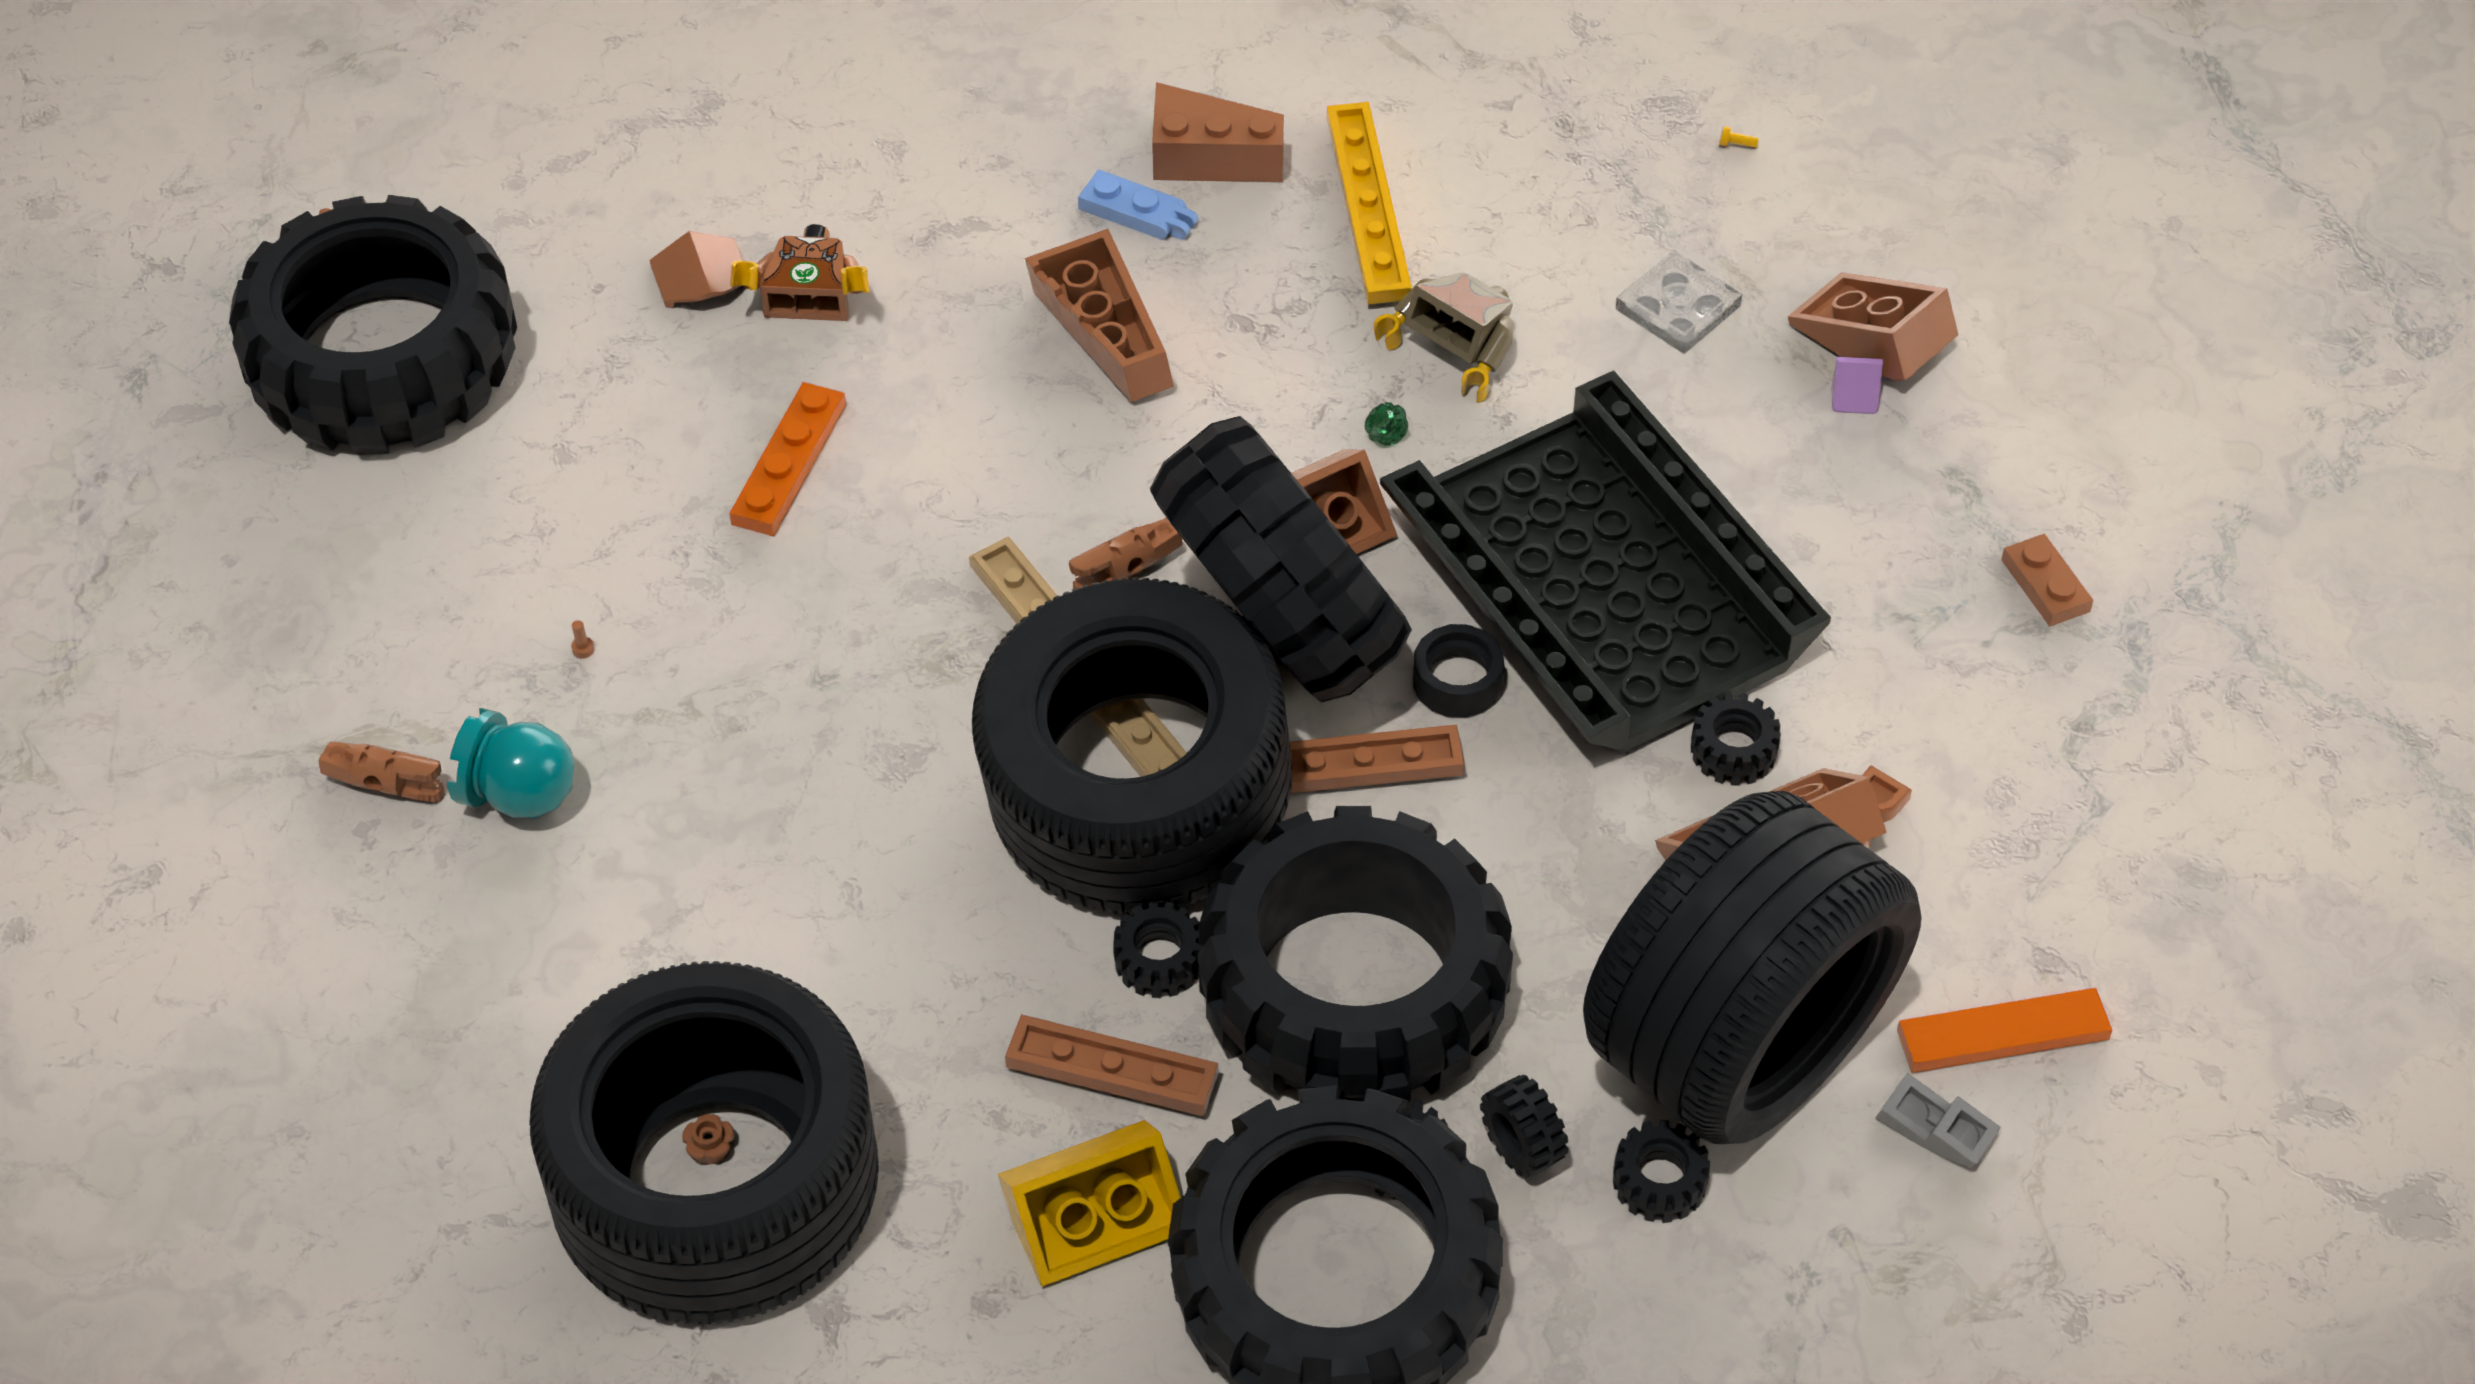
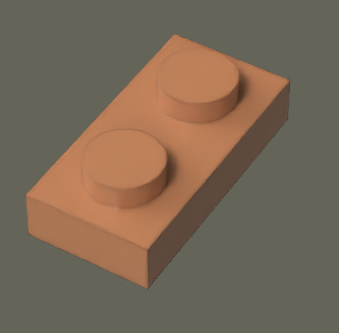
(2047, 580)

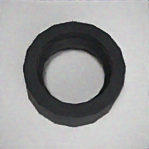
(1458, 641)

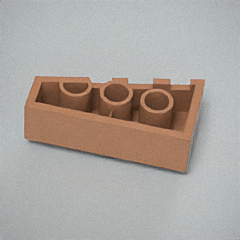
(1102, 310)

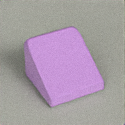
(1856, 385)

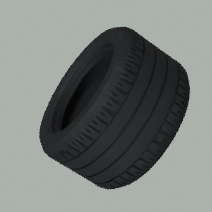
(1151, 834)
(1750, 966)
(686, 1045)

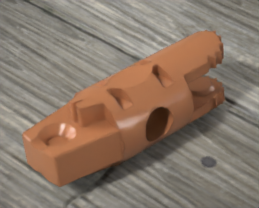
(1125, 554)
(383, 770)

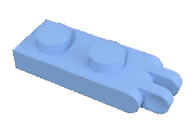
(1136, 206)

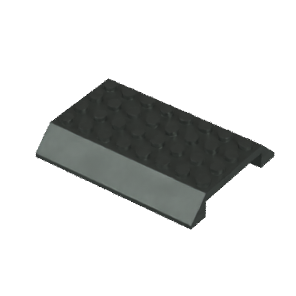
(1613, 567)

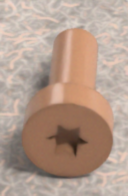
(581, 646)

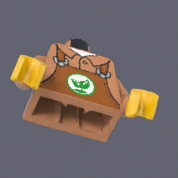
(804, 277)

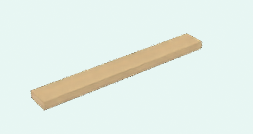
(1127, 723)

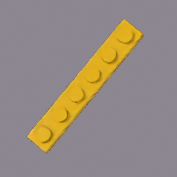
(1368, 203)

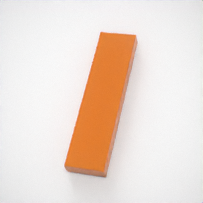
(2004, 1030)

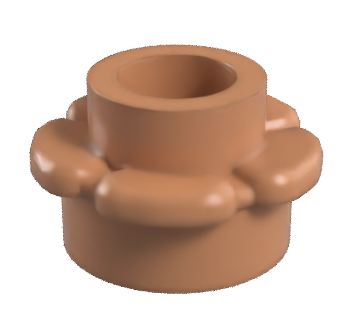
(708, 1150)

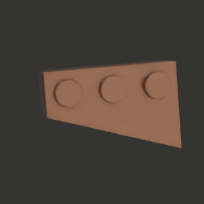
(1214, 139)

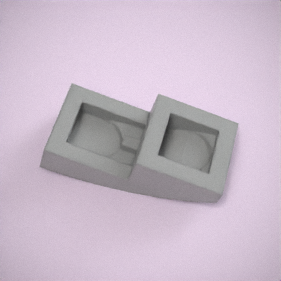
(1946, 1129)

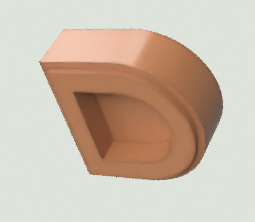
(1889, 793)

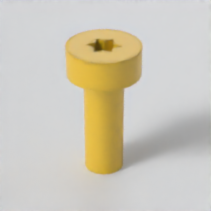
(1736, 138)

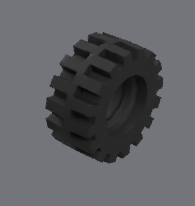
(1731, 761)
(1151, 925)
(1524, 1126)
(1668, 1145)

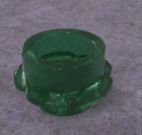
(1386, 424)

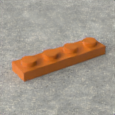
(787, 459)

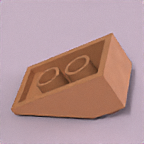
(1879, 320)

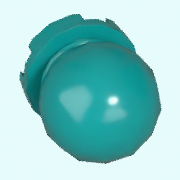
(513, 766)

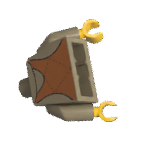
(1461, 318)

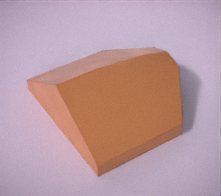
(695, 268)

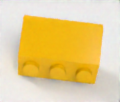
(1092, 1201)

